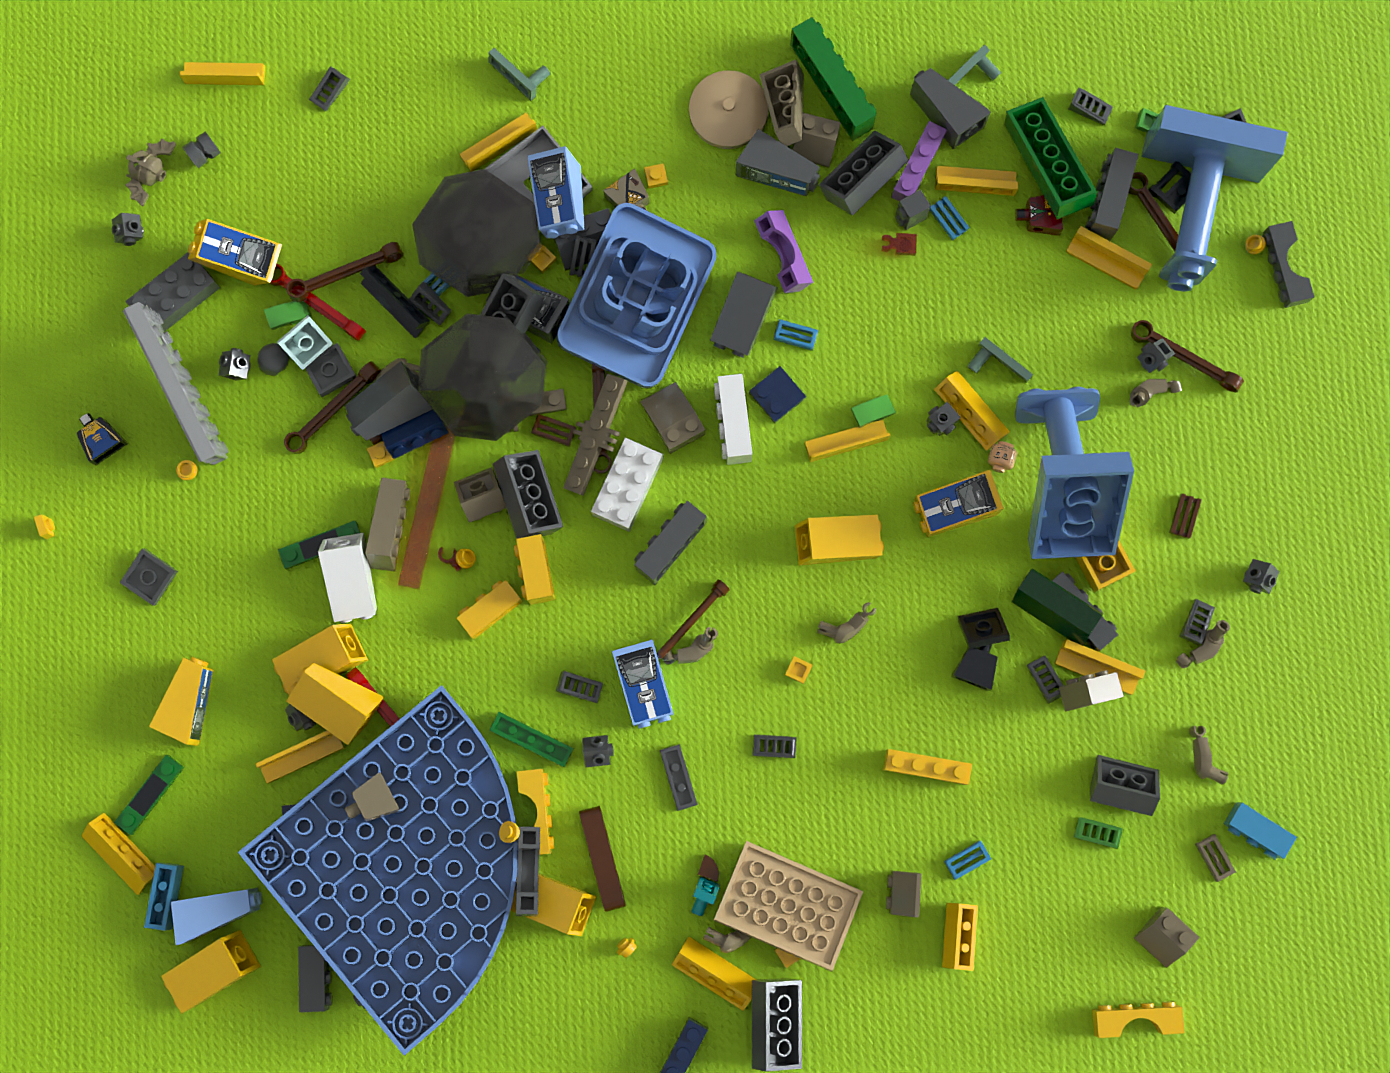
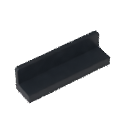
(394, 301)

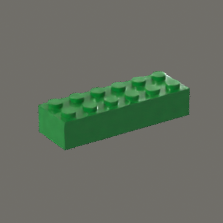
(832, 78)
(1050, 158)

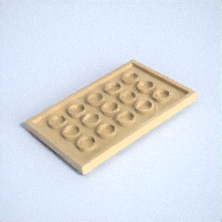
(788, 906)

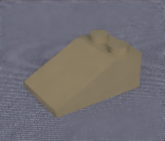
(673, 417)

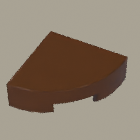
(709, 869)

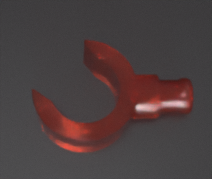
(452, 561)

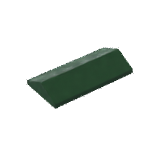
(1057, 607)

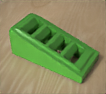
(1116, 836)

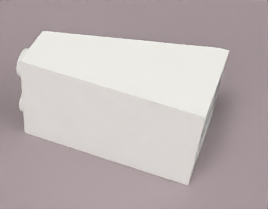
(348, 577)

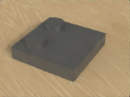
(330, 370)
(148, 576)

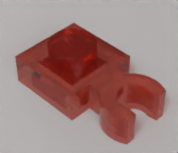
(903, 244)

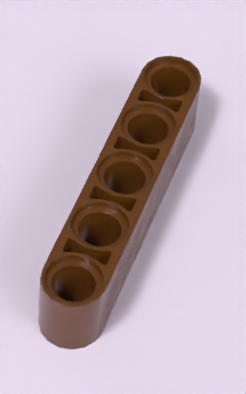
(602, 858)

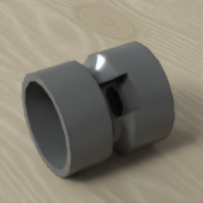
(201, 149)

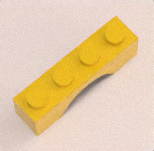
(927, 766)
(533, 785)
(1110, 1021)

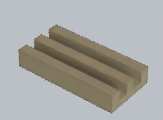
(1213, 838)

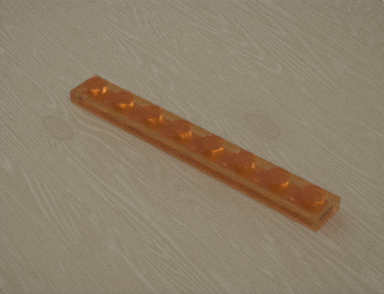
(426, 511)

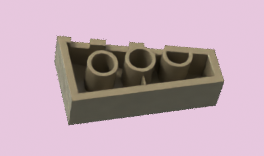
(785, 100)
(387, 524)

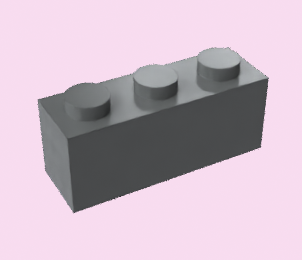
(313, 980)

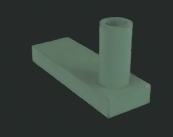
(982, 61)
(525, 85)
(988, 349)

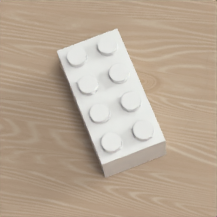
(734, 418)
(627, 484)

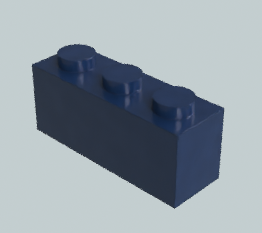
(414, 433)
(685, 1047)

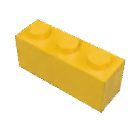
(489, 608)
(960, 936)

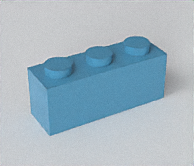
(1259, 831)
(164, 891)

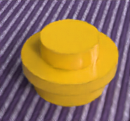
(1255, 244)
(186, 470)
(465, 558)
(509, 832)
(626, 947)

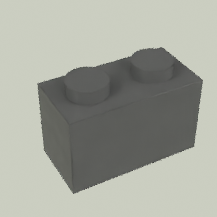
(912, 210)

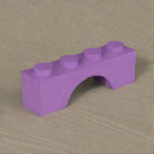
(919, 161)
(776, 230)

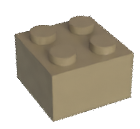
(1090, 690)

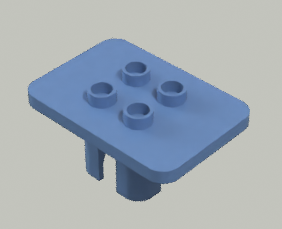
(636, 295)

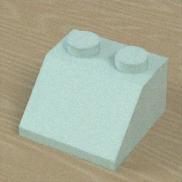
(305, 342)

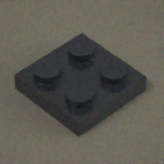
(983, 628)

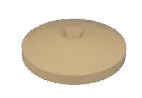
(728, 109)

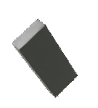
(678, 777)

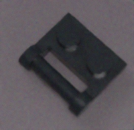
(1177, 194)

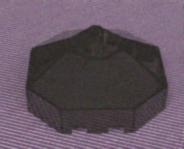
(476, 232)
(482, 376)

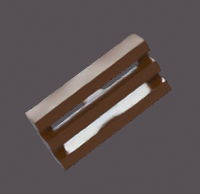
(569, 436)
(1190, 499)

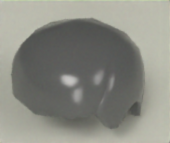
(272, 359)

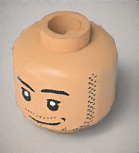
(1002, 456)

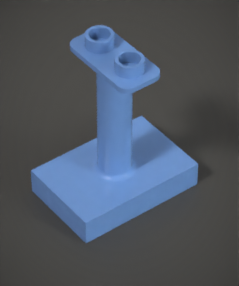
(1212, 149)
(1077, 494)

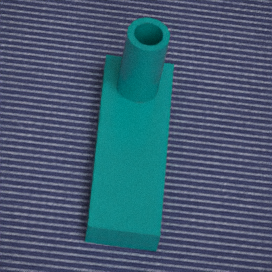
(705, 893)

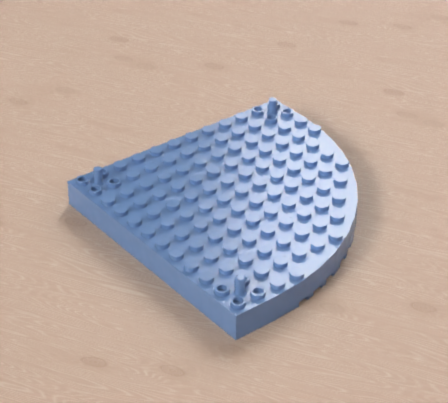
(410, 898)

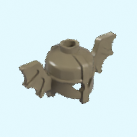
(149, 169)

